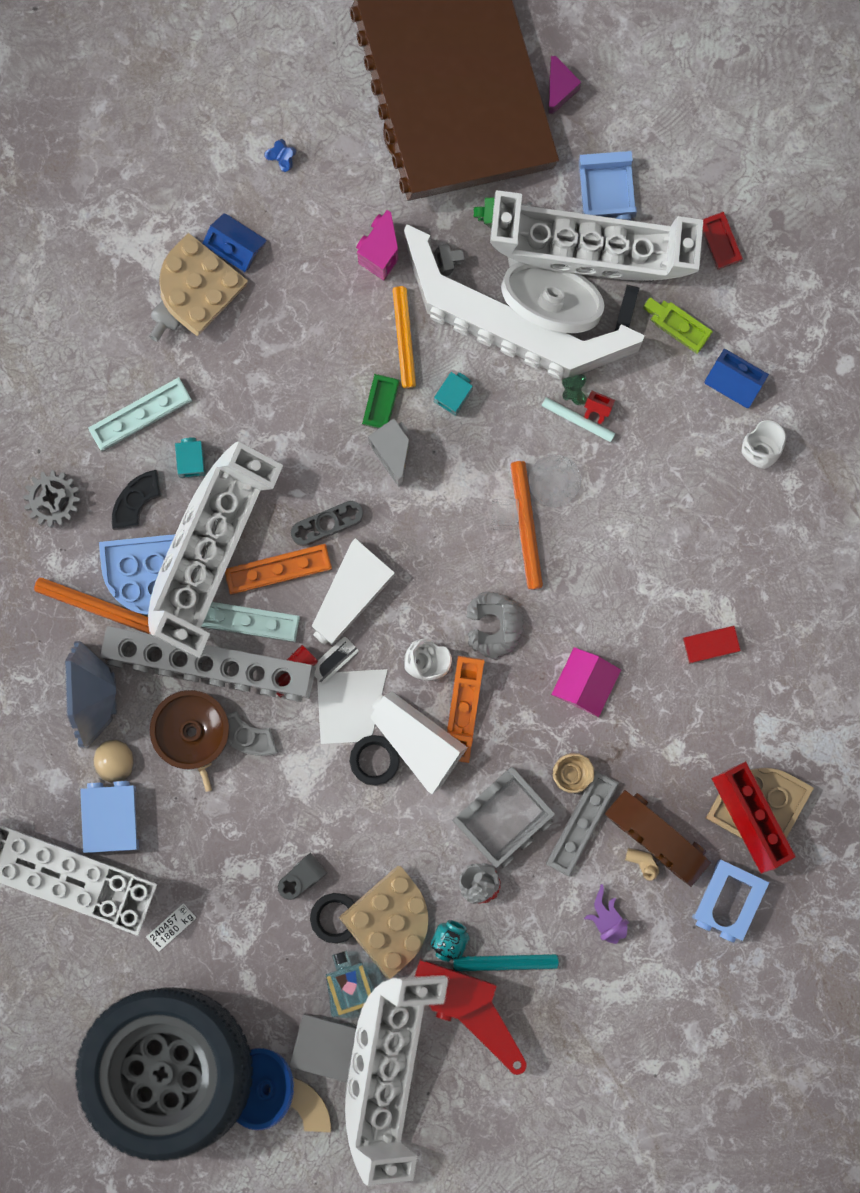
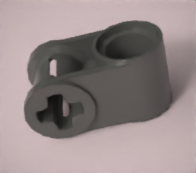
(305, 874)

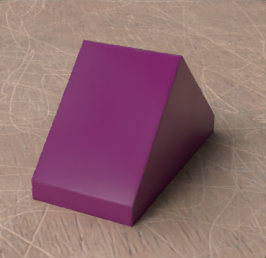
(562, 84)

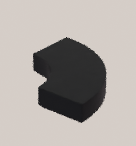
(134, 498)

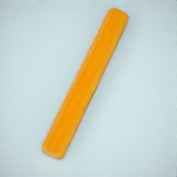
(404, 337)

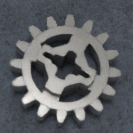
(42, 503)

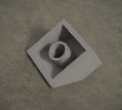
(392, 448)

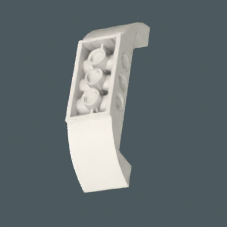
(74, 880)

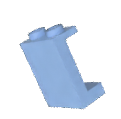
(607, 185)
(109, 817)

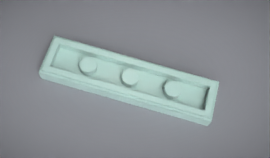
(140, 414)
(252, 622)

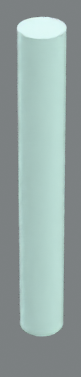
(578, 419)

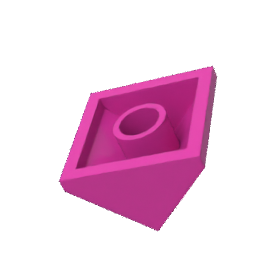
(586, 681)

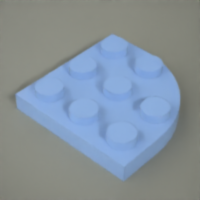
(132, 569)

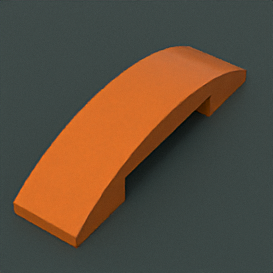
(465, 701)

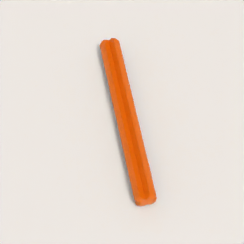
(526, 525)
(92, 604)

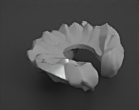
(510, 620)

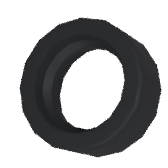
(355, 766)
(315, 918)

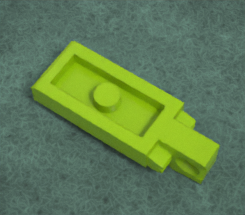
(678, 324)

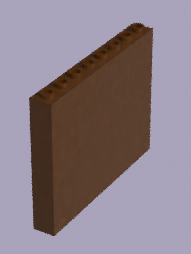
(454, 92)

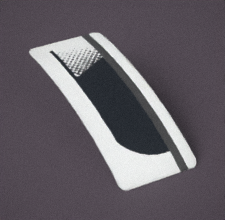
(334, 659)

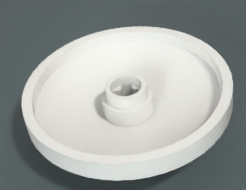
(552, 298)

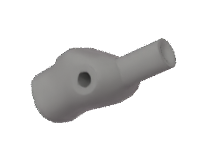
(164, 320)

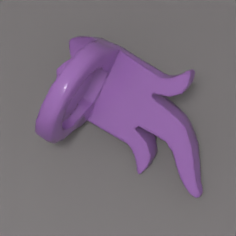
(609, 922)

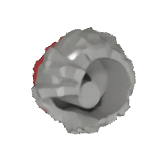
(479, 883)

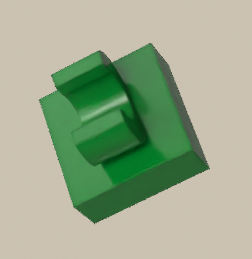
(485, 213)

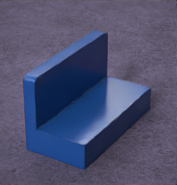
(233, 241)
(736, 378)

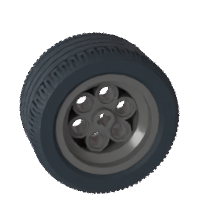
(112, 1089)

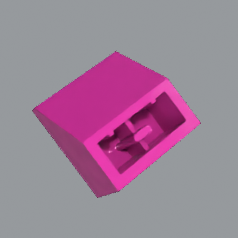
(379, 250)

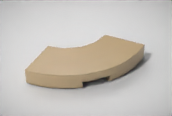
(310, 1107)

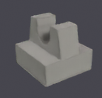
(447, 259)

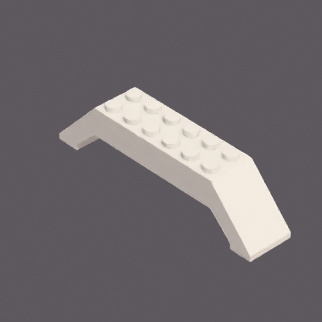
(503, 327)

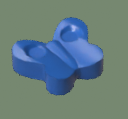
(282, 154)

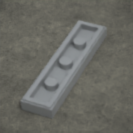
(582, 824)

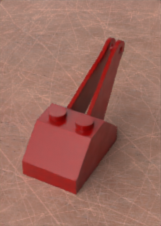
(472, 1004)

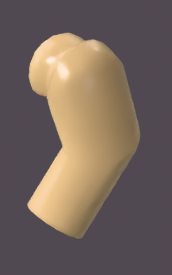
(645, 861)

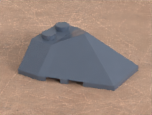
(89, 694)

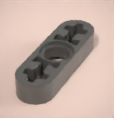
(330, 512)

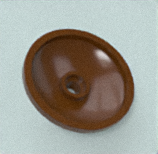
(171, 725)

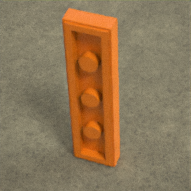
(278, 569)

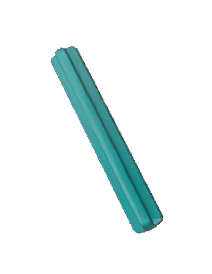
(506, 962)

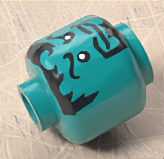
(450, 940)

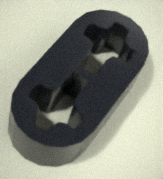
(627, 306)

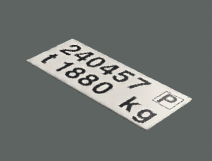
(171, 927)

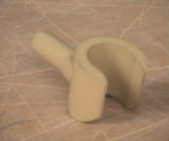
(205, 778)

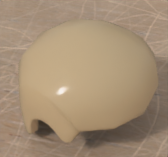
(113, 761)
(573, 772)

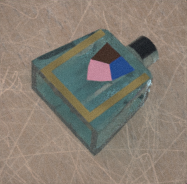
(347, 985)

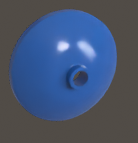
(267, 1108)

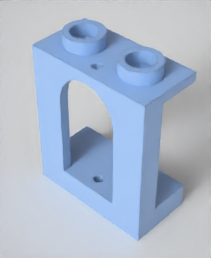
(704, 911)

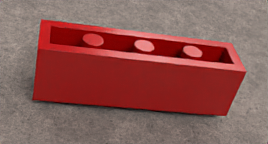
(753, 817)

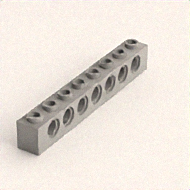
(301, 674)

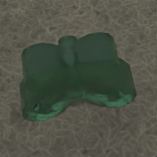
(573, 389)

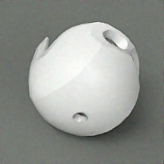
(764, 444)
(432, 660)

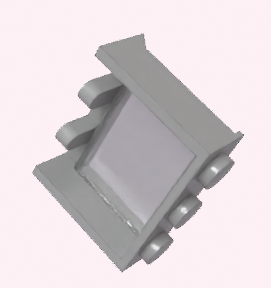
(504, 818)

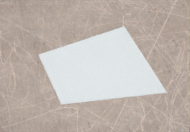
(347, 705)

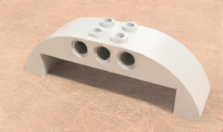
(594, 243)
(206, 546)
(383, 1074)

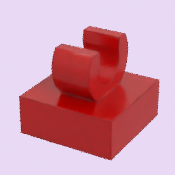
(600, 404)

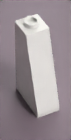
(352, 590)
(418, 740)

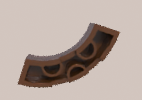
(658, 837)

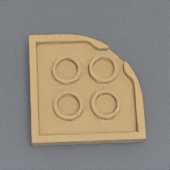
(197, 284)
(782, 792)
(389, 922)

